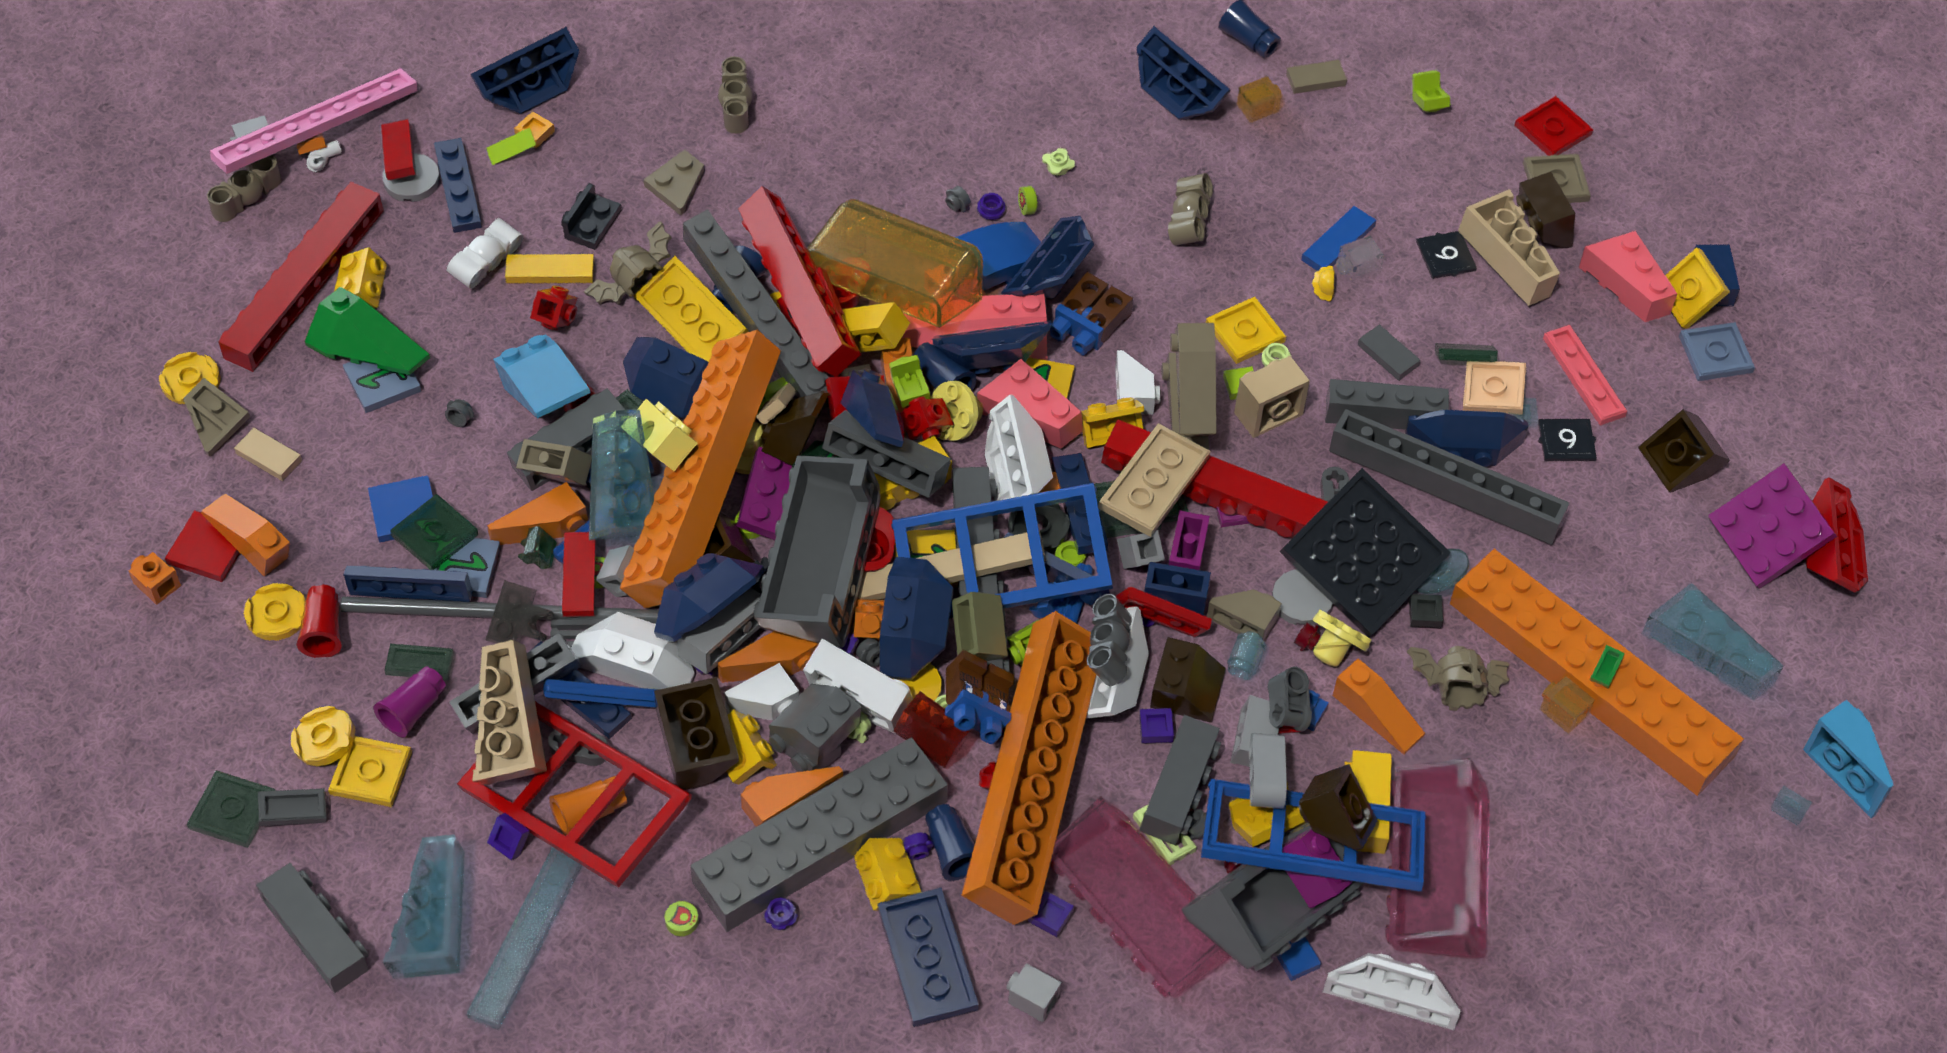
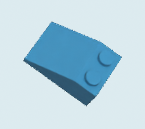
(540, 376)
(1851, 756)

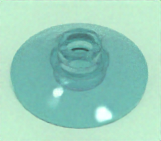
(1447, 573)

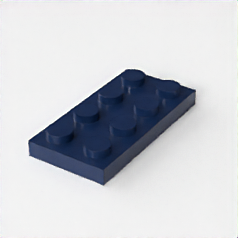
(927, 957)

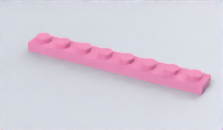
(313, 121)

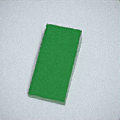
(1607, 666)

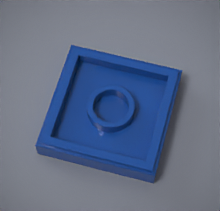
(396, 501)

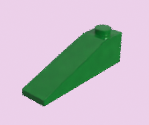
(355, 330)

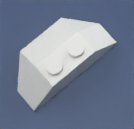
(1016, 451)
(631, 653)
(1115, 699)
(1394, 988)

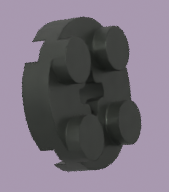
(1053, 520)

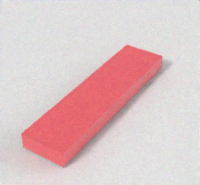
(1585, 375)

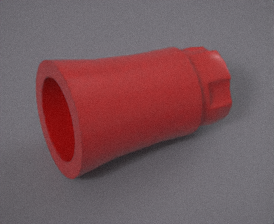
(320, 623)

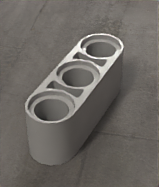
(1267, 771)

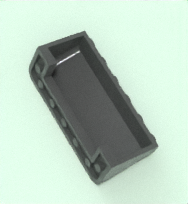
(819, 549)
(1261, 910)

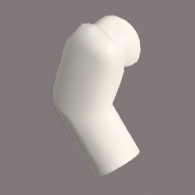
(317, 159)

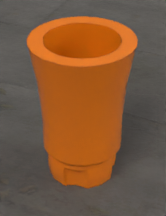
(572, 805)

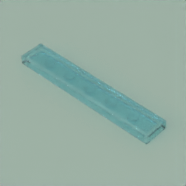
(524, 940)

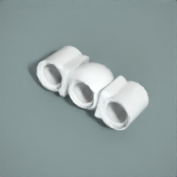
(484, 253)

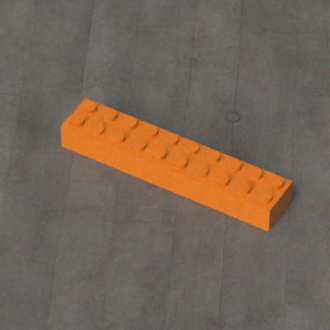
(693, 494)
(1563, 643)
(1032, 772)

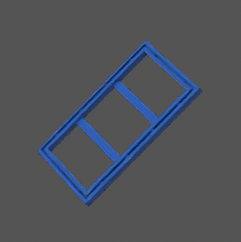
(1027, 503)
(1277, 859)

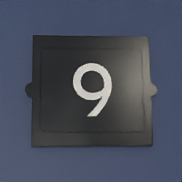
(1446, 254)
(1567, 440)

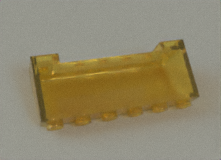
(898, 262)

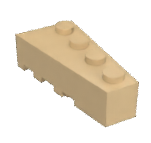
(1510, 246)
(507, 717)

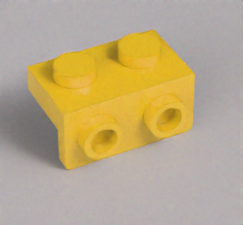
(362, 275)
(1100, 419)
(751, 748)
(1256, 822)
(885, 870)

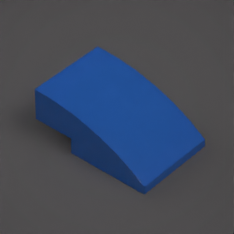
(1003, 249)

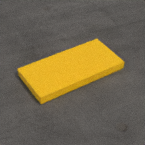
(688, 309)

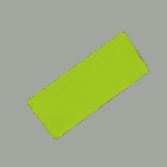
(510, 146)

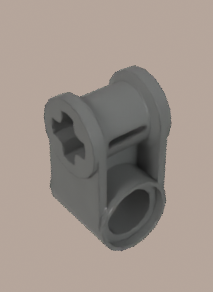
(1289, 698)

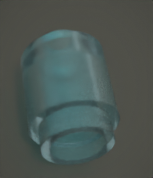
(1246, 655)

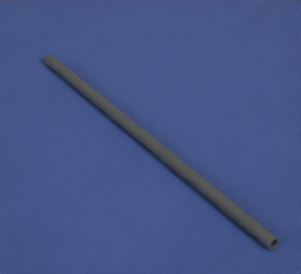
(470, 609)

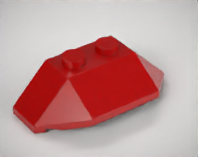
(1844, 556)

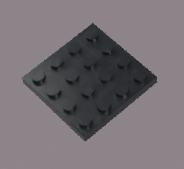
(1365, 552)

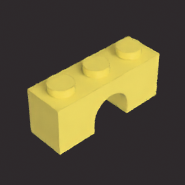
(665, 434)

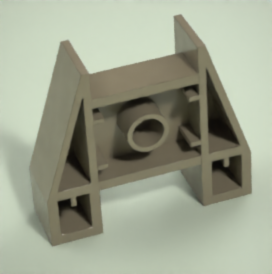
(1192, 381)

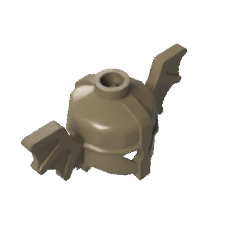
(632, 267)
(1460, 675)

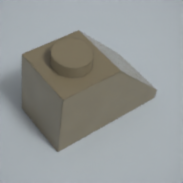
(554, 461)
(1245, 612)

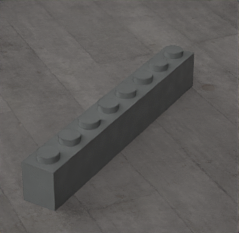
(752, 302)
(1448, 476)
(970, 488)

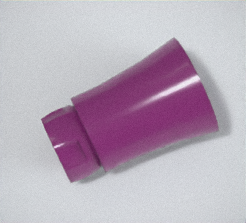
(409, 701)

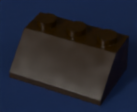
(695, 732)

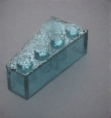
(619, 476)
(1713, 642)
(431, 914)

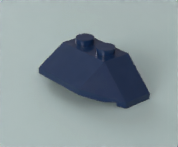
(530, 73)
(1177, 78)
(1053, 260)
(992, 346)
(663, 374)
(1473, 435)
(703, 593)
(913, 617)

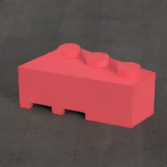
(1631, 274)
(1047, 406)

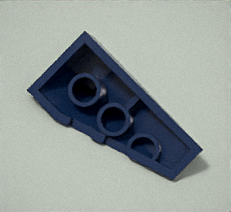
(874, 407)

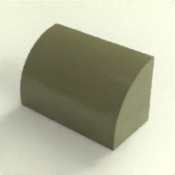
(980, 625)

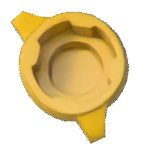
(1324, 283)

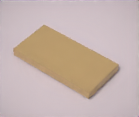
(1154, 480)

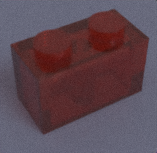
(931, 729)

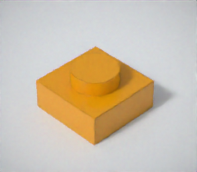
(539, 127)

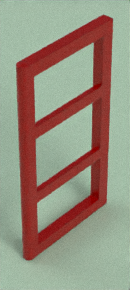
(568, 844)

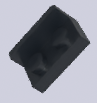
(589, 218)

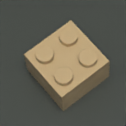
(1271, 396)

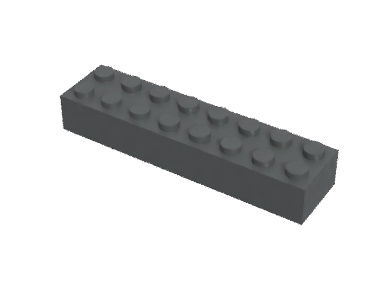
(818, 834)

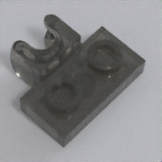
(516, 615)

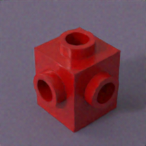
(554, 307)
(926, 418)

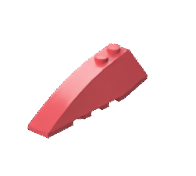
(988, 313)

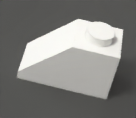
(1136, 382)
(763, 695)

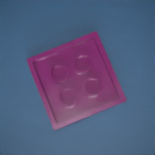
(1772, 526)

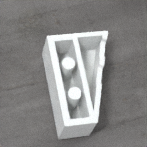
(879, 695)

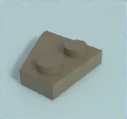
(676, 180)
(214, 415)

